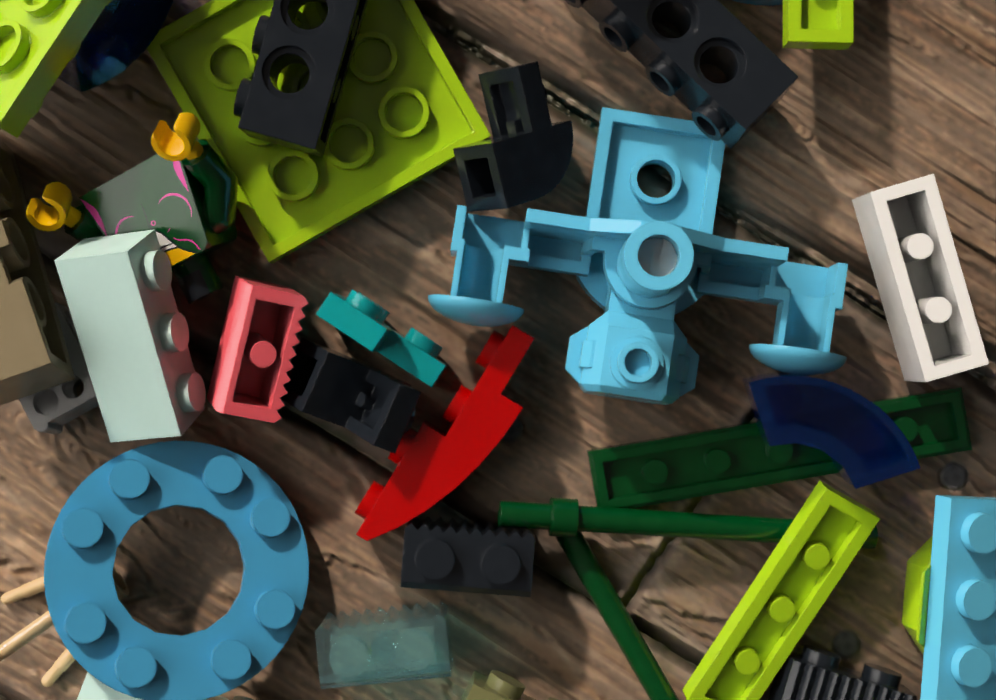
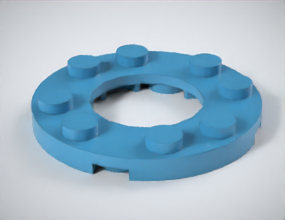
(83, 555)

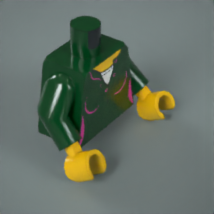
(178, 192)

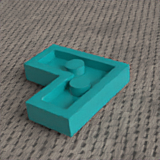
(365, 323)

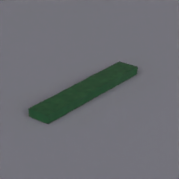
(739, 458)

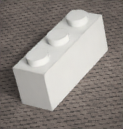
(920, 280)

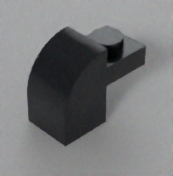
(526, 149)
(351, 395)

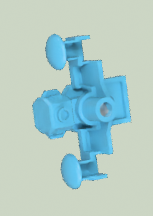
(644, 265)

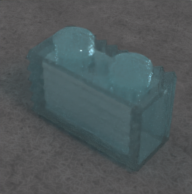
(384, 646)

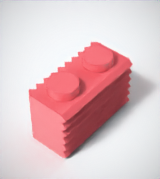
(256, 349)

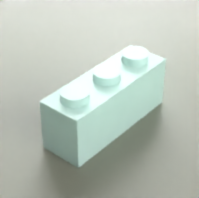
(132, 335)

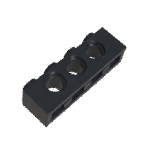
(708, 36)
(303, 117)

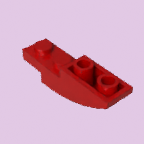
(438, 461)

